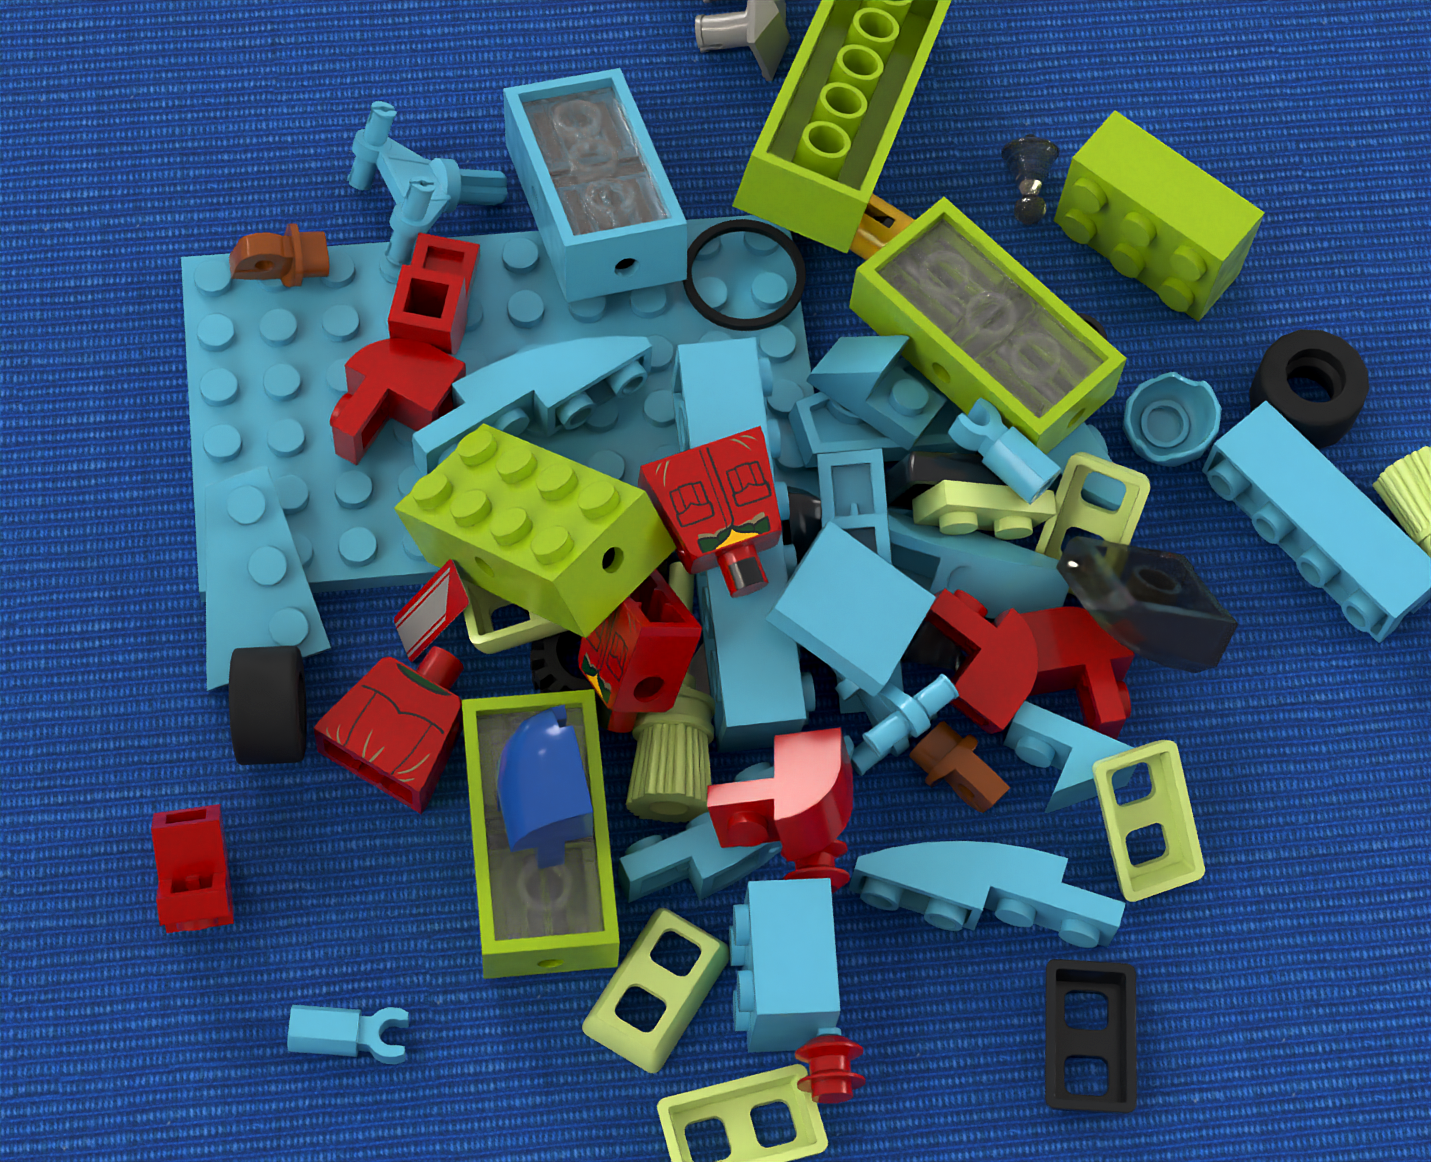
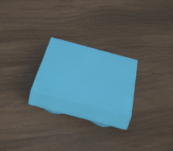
(851, 608)

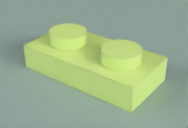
(971, 506)

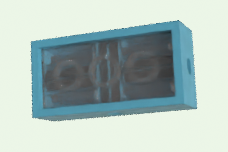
(595, 185)

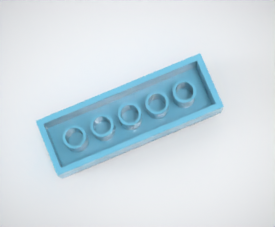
(749, 662)

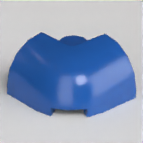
(543, 788)

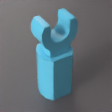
(1005, 451)
(345, 1032)

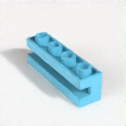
(1320, 521)

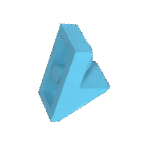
(868, 383)
(1053, 740)

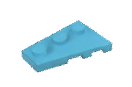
(828, 427)
(253, 576)

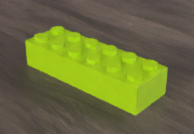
(839, 116)

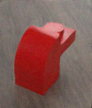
(435, 292)
(393, 381)
(1082, 657)
(999, 663)
(800, 806)
(192, 869)

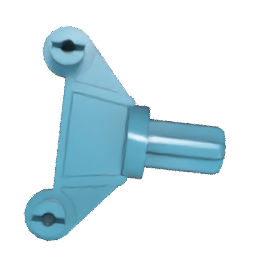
(418, 185)
(894, 717)

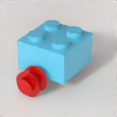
(791, 976)

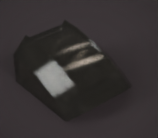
(1149, 602)

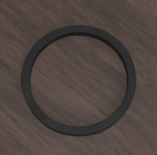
(755, 227)

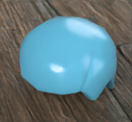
(1171, 419)

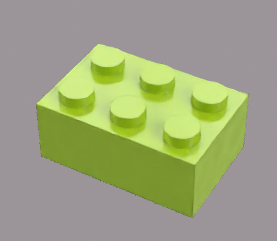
(1156, 216)

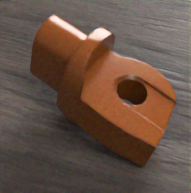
(281, 257)
(951, 758)

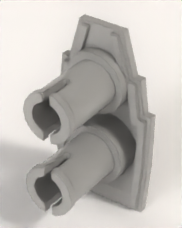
(759, 27)

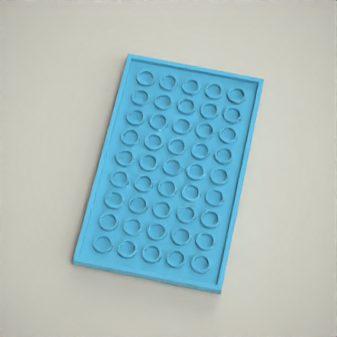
(275, 356)

